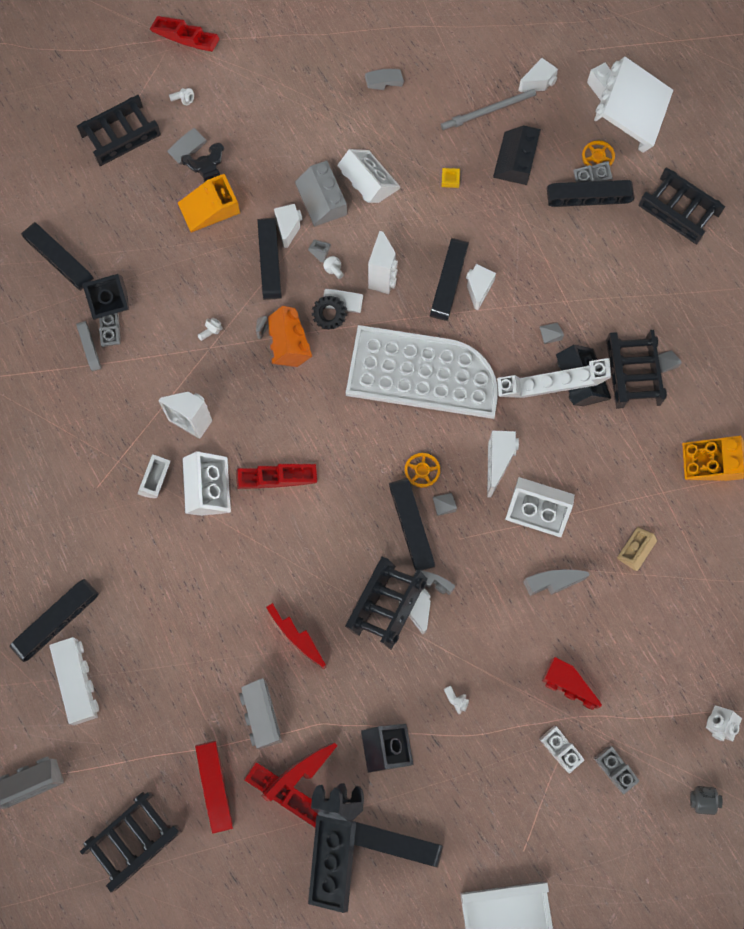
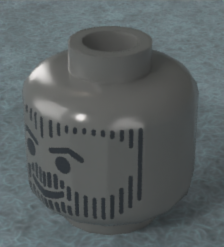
(705, 800)

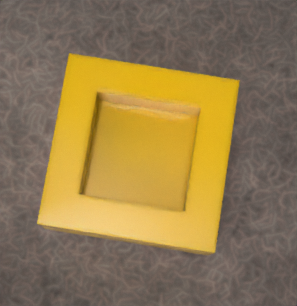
(450, 177)

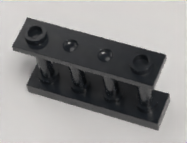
(126, 143)
(673, 219)
(619, 378)
(374, 589)
(150, 847)

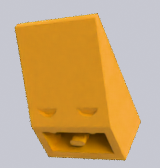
(209, 204)
(714, 459)

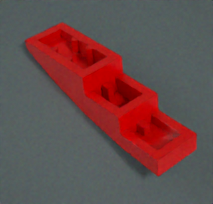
(185, 34)
(276, 476)
(301, 641)
(305, 767)
(214, 787)
(292, 800)

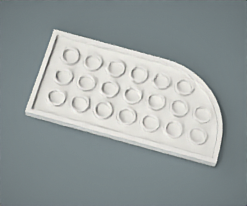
(421, 372)

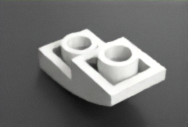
(351, 300)
(561, 749)

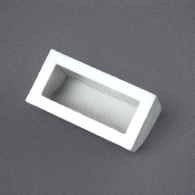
(154, 477)

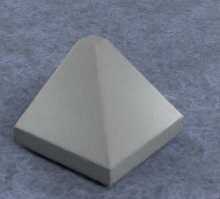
(319, 250)
(261, 326)
(551, 333)
(668, 361)
(444, 504)

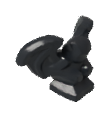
(206, 164)

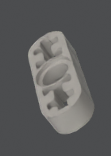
(88, 346)

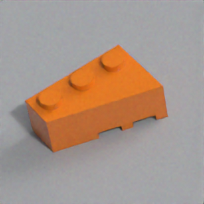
(288, 338)

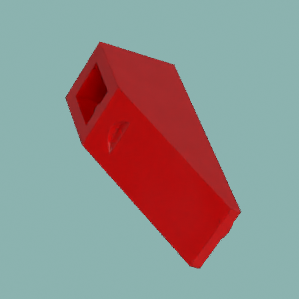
(567, 679)

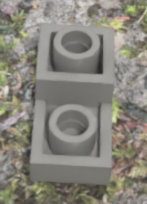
(380, 78)
(187, 144)
(597, 172)
(109, 330)
(442, 584)
(616, 769)

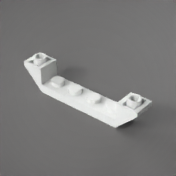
(556, 381)

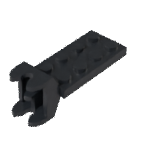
(333, 846)

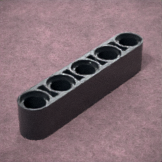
(590, 193)
(57, 255)
(269, 258)
(449, 279)
(411, 525)
(54, 620)
(398, 844)

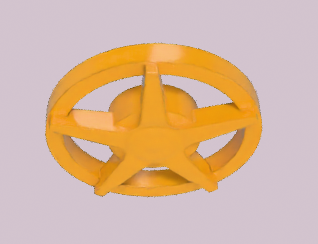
(598, 155)
(422, 470)

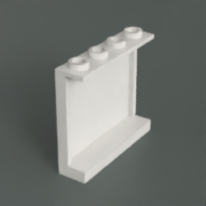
(634, 102)
(508, 907)

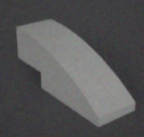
(554, 580)

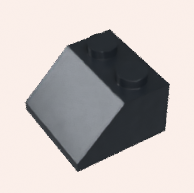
(106, 296)
(386, 747)

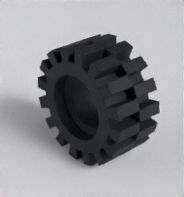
(318, 312)

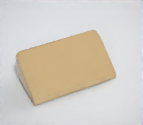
(637, 548)

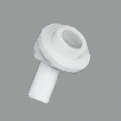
(185, 95)
(332, 266)
(213, 325)
(460, 703)

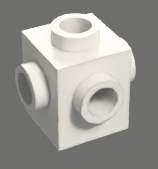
(723, 723)

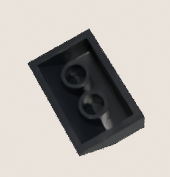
(517, 154)
(576, 357)

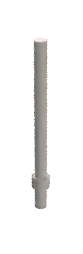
(459, 120)

